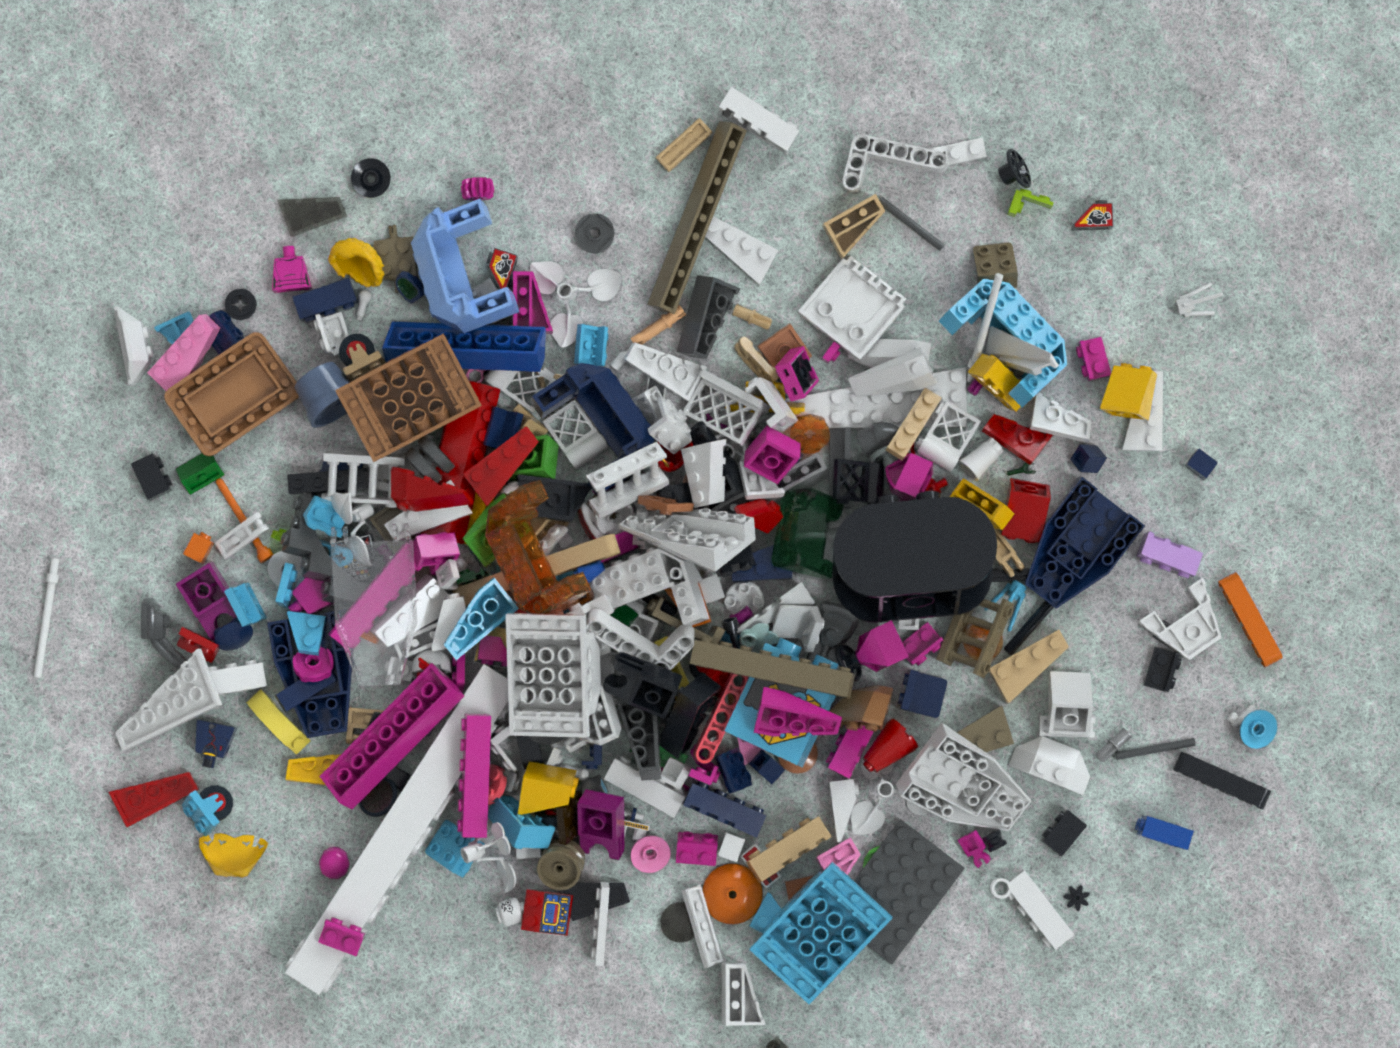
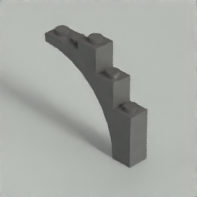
(304, 542)

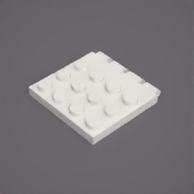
(853, 307)

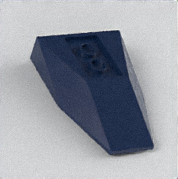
(1080, 544)

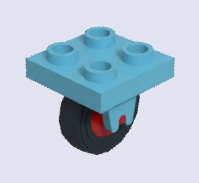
(208, 807)

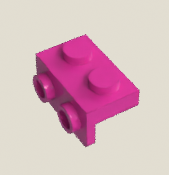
(697, 848)

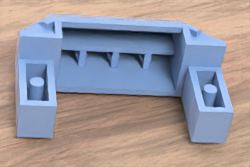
(445, 274)

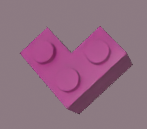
(435, 550)

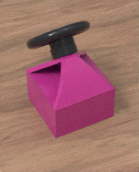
(875, 650)

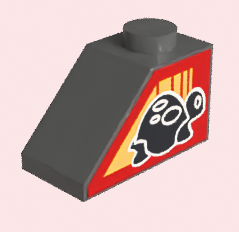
(1096, 217)
(502, 266)

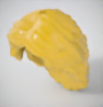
(357, 260)

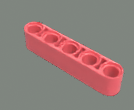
(712, 723)

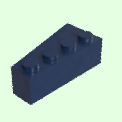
(725, 810)

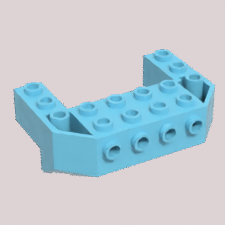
(1016, 318)

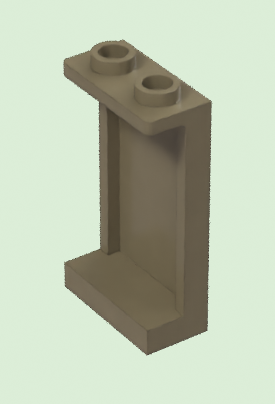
(654, 610)

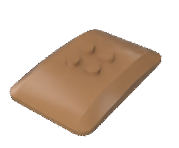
(232, 394)

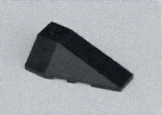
(733, 485)

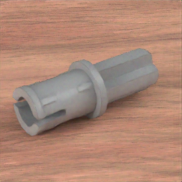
(1113, 745)

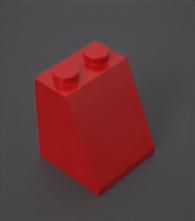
(1030, 506)

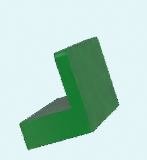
(199, 472)

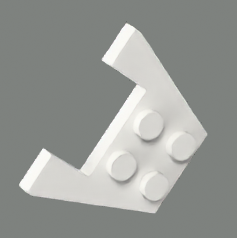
(1192, 631)

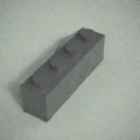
(705, 315)

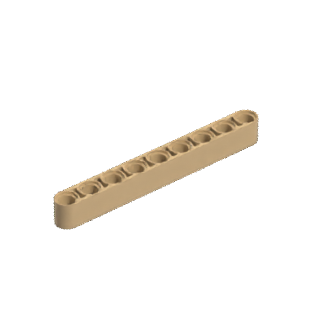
(560, 563)

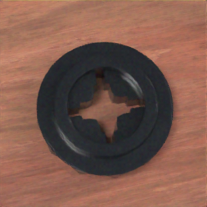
(234, 297)

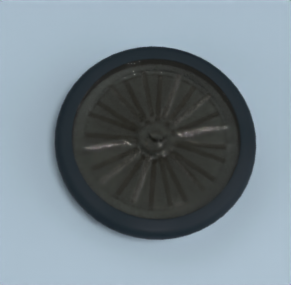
(379, 799)

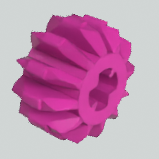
(477, 188)

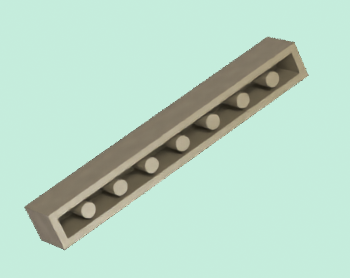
(772, 668)

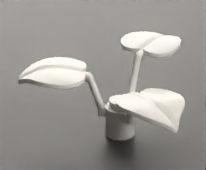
(549, 274)
(342, 505)
(867, 817)
(475, 851)

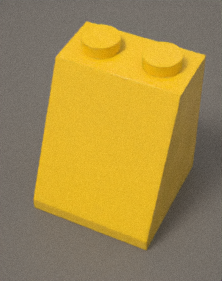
(1130, 392)
(546, 787)

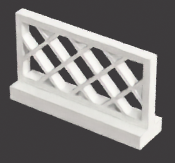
(736, 395)

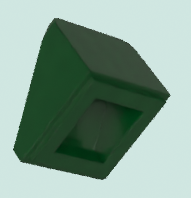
(625, 615)

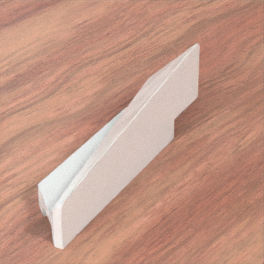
(1018, 353)

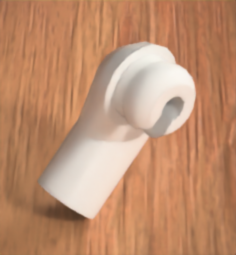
(618, 361)

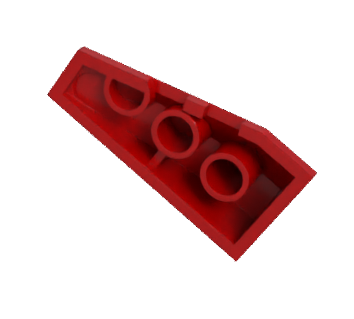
(424, 494)

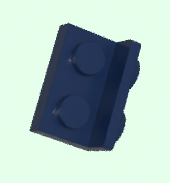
(228, 333)

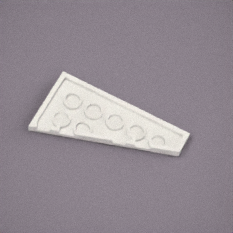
(176, 701)

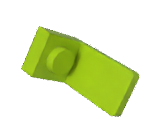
(1017, 205)

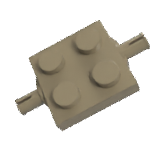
(396, 255)

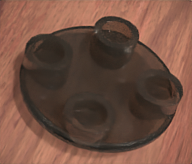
(676, 923)

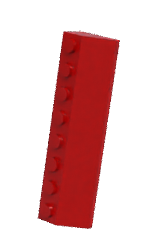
(464, 446)

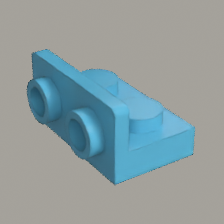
(322, 516)

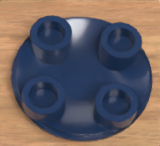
(232, 635)

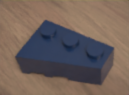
(763, 570)

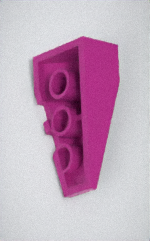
(786, 713)

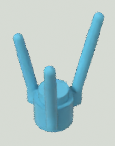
(1015, 591)

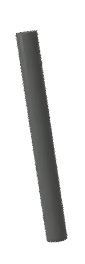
(911, 223)
(1155, 748)

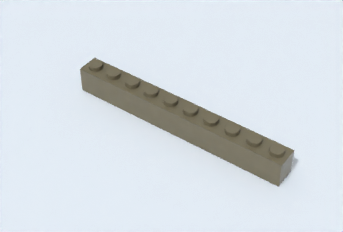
(697, 217)

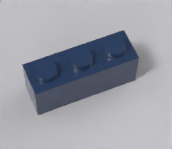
(325, 300)

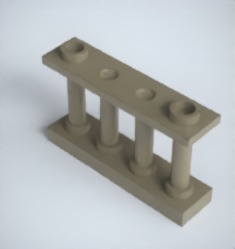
(956, 635)

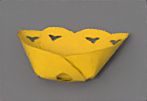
(233, 856)

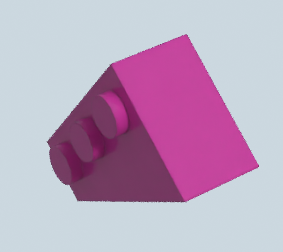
(529, 301)

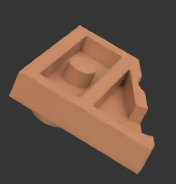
(665, 505)

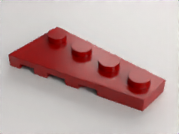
(496, 468)
(145, 799)

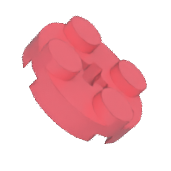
(497, 781)

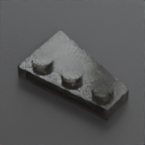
(310, 213)

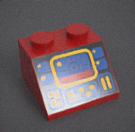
(547, 912)

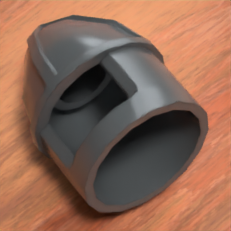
(876, 436)

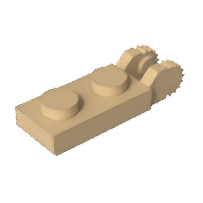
(755, 360)
(1005, 553)

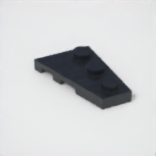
(585, 900)

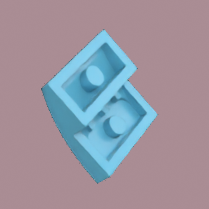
(245, 604)

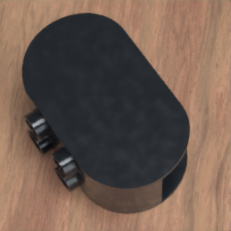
(913, 558)

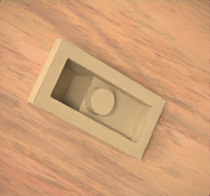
(530, 421)

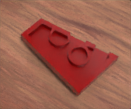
(1017, 438)

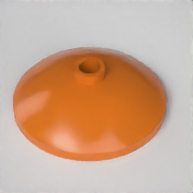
(732, 878)

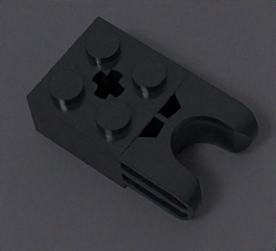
(643, 684)

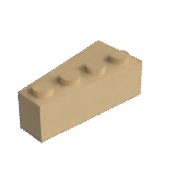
(1023, 667)

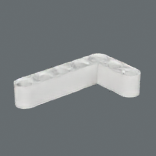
(889, 156)
(629, 641)

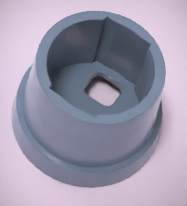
(319, 396)

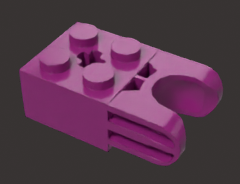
(203, 605)
(601, 822)

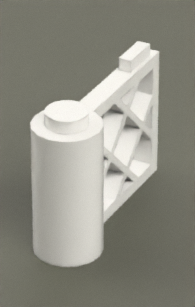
(501, 380)
(585, 447)
(940, 451)

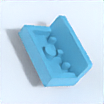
(591, 345)

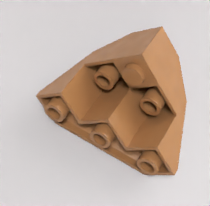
(864, 708)

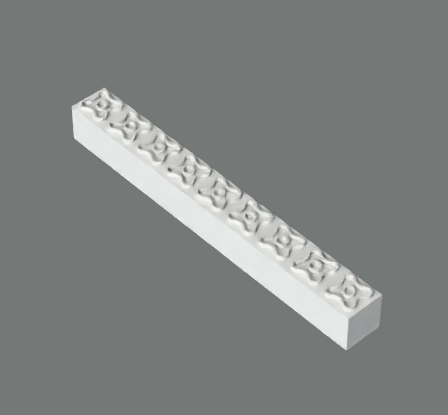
(398, 835)

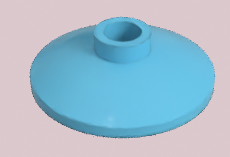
(1264, 732)

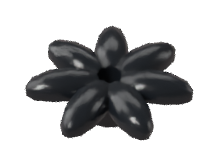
(1072, 897)

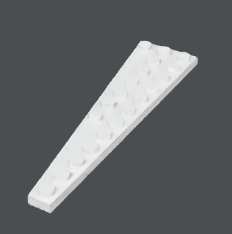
(844, 409)

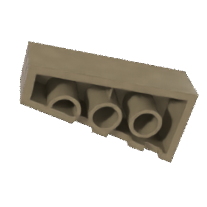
(989, 731)

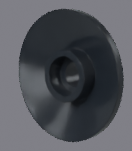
(367, 168)

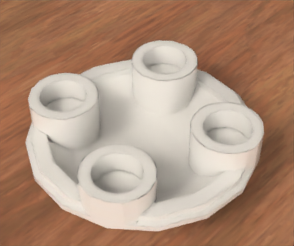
(742, 595)

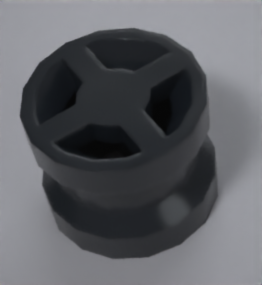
(994, 840)

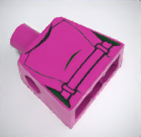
(290, 272)

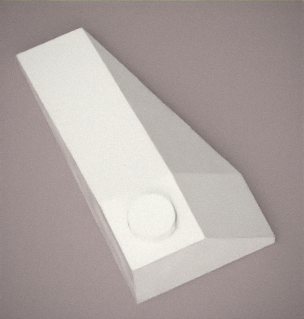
(796, 596)

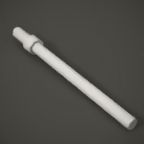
(985, 323)
(52, 579)

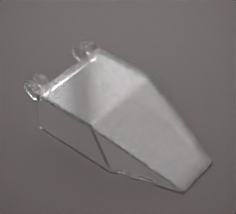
(375, 604)

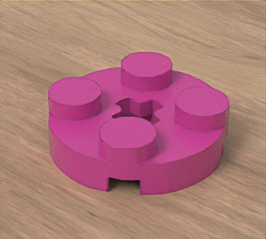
(313, 673)

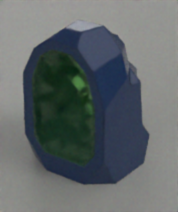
(409, 287)

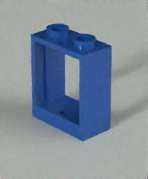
(1164, 832)

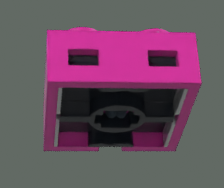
(796, 373)

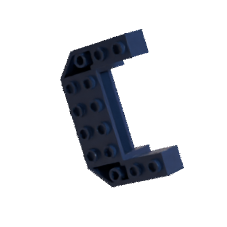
(604, 403)

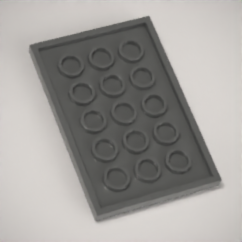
(908, 881)

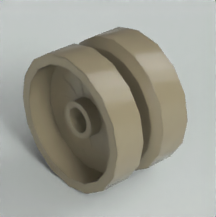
(561, 865)

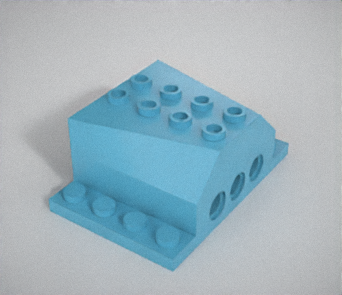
(820, 932)

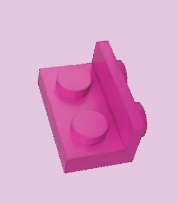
(1094, 359)
(921, 643)
(701, 775)
(342, 937)

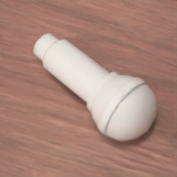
(364, 297)
(581, 773)

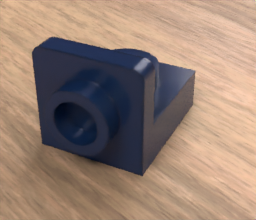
(596, 752)

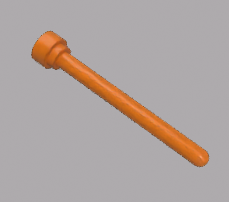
(263, 552)

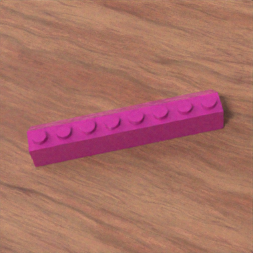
(391, 736)

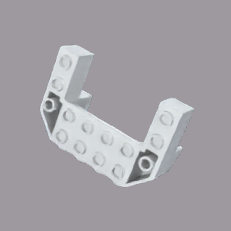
(647, 575)

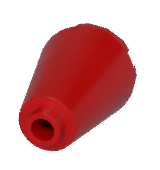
(889, 747)

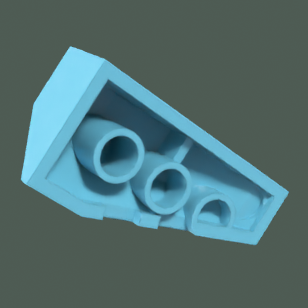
(481, 617)

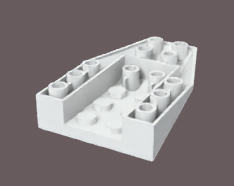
(695, 536)
(962, 783)

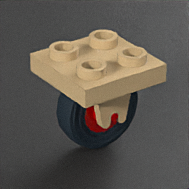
(359, 355)

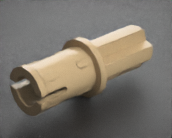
(752, 317)

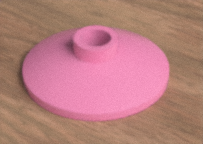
(651, 861)

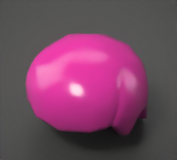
(334, 863)

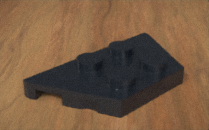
(563, 499)

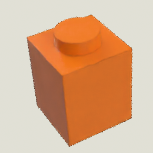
(199, 547)

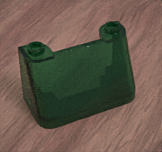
(803, 532)

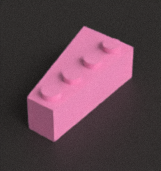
(185, 353)

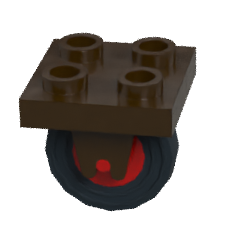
(563, 819)

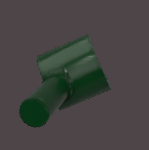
(1024, 469)

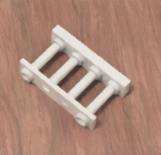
(354, 459)
(628, 492)

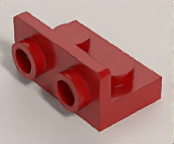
(191, 641)

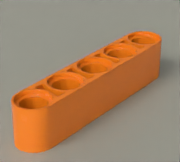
(1252, 621)

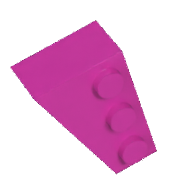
(848, 751)

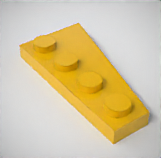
(309, 769)

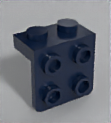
(922, 694)
(733, 770)

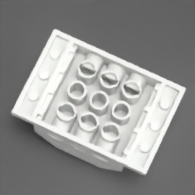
(551, 674)

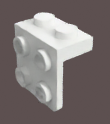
(333, 332)
(671, 428)
(799, 623)
(502, 734)

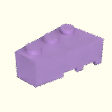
(1169, 555)

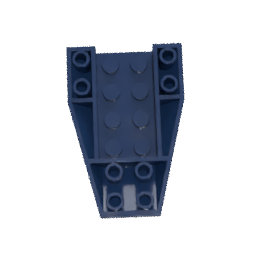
(329, 708)

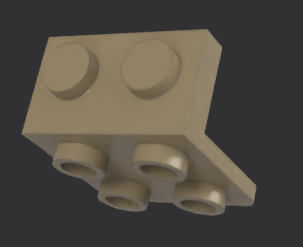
(996, 259)

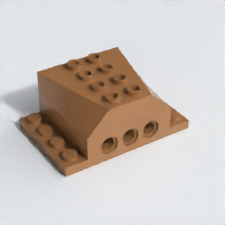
(408, 397)

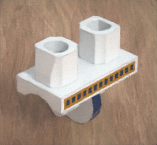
(640, 829)

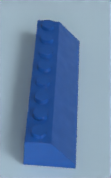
(482, 348)

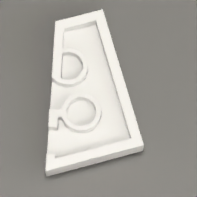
(1055, 420)

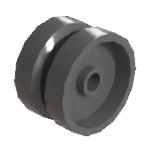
(429, 460)

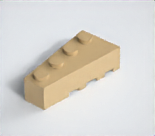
(788, 848)

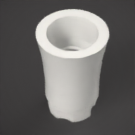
(981, 458)

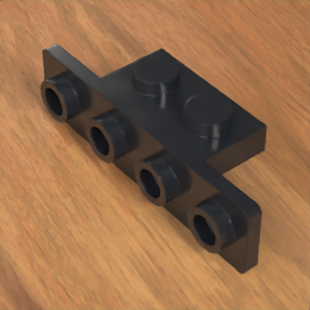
(317, 482)

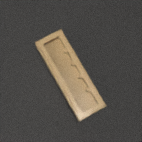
(684, 145)

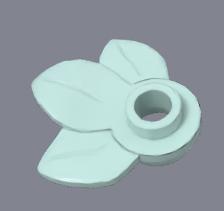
(760, 636)

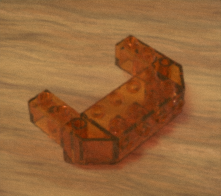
(523, 558)

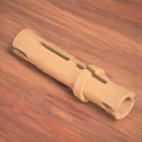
(661, 324)

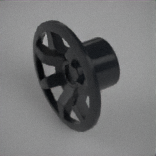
(1012, 170)

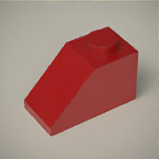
(765, 513)

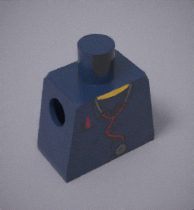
(213, 741)

